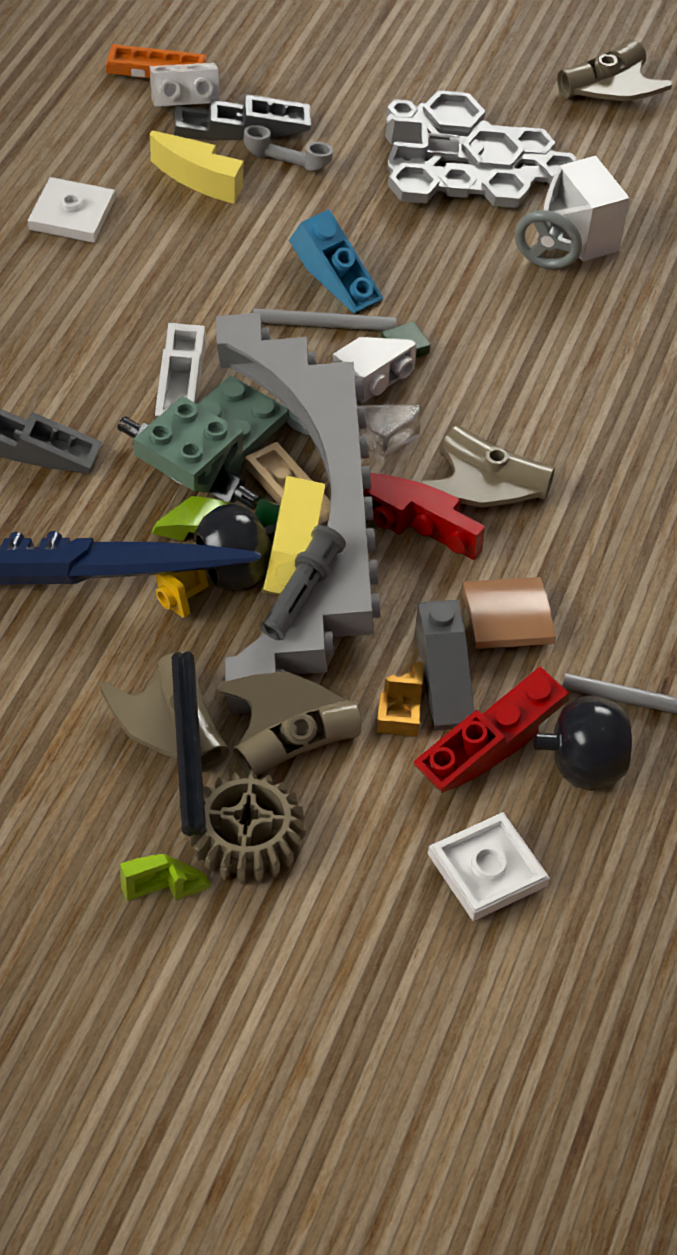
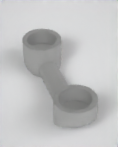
(258, 143)

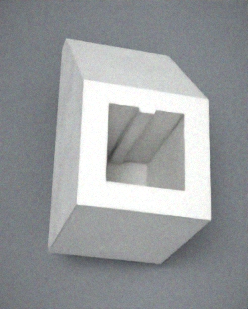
(378, 362)

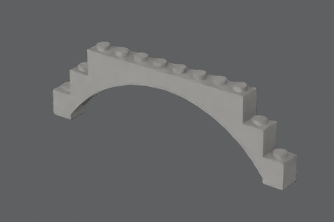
(326, 406)

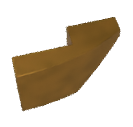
(401, 703)

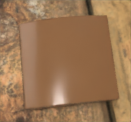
(508, 613)

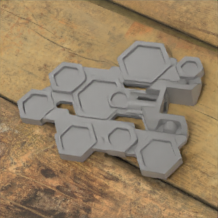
(439, 132)

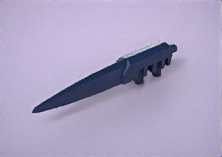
(71, 562)

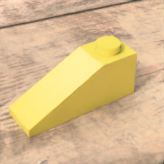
(295, 522)

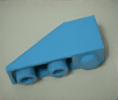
(334, 261)

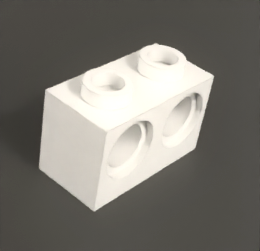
(184, 84)

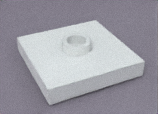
(71, 209)
(488, 866)

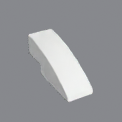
(181, 365)

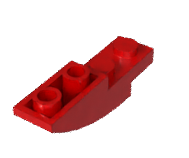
(428, 510)
(494, 735)

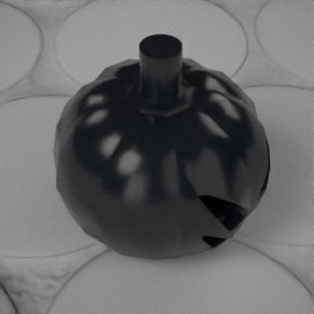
(238, 529)
(590, 742)

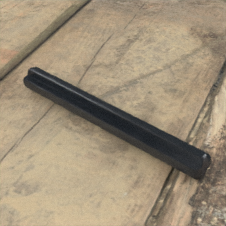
(188, 744)

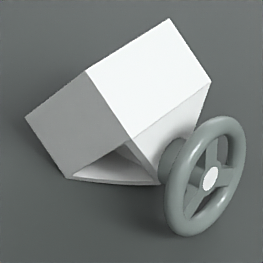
(580, 215)

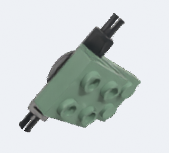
(209, 440)

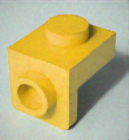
(178, 587)

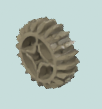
(271, 837)

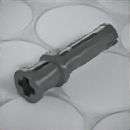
(311, 568)

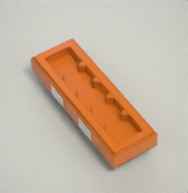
(137, 60)

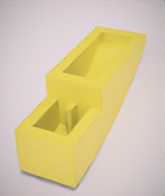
(197, 166)

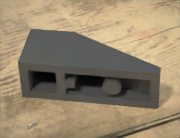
(446, 664)

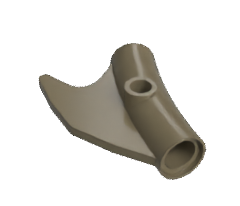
(611, 76)
(488, 473)
(276, 705)
(151, 717)

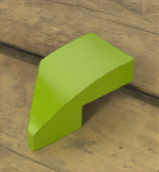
(185, 517)
(158, 872)

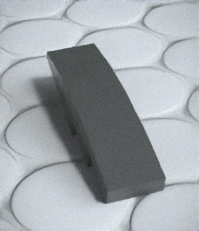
(229, 120)
(45, 443)

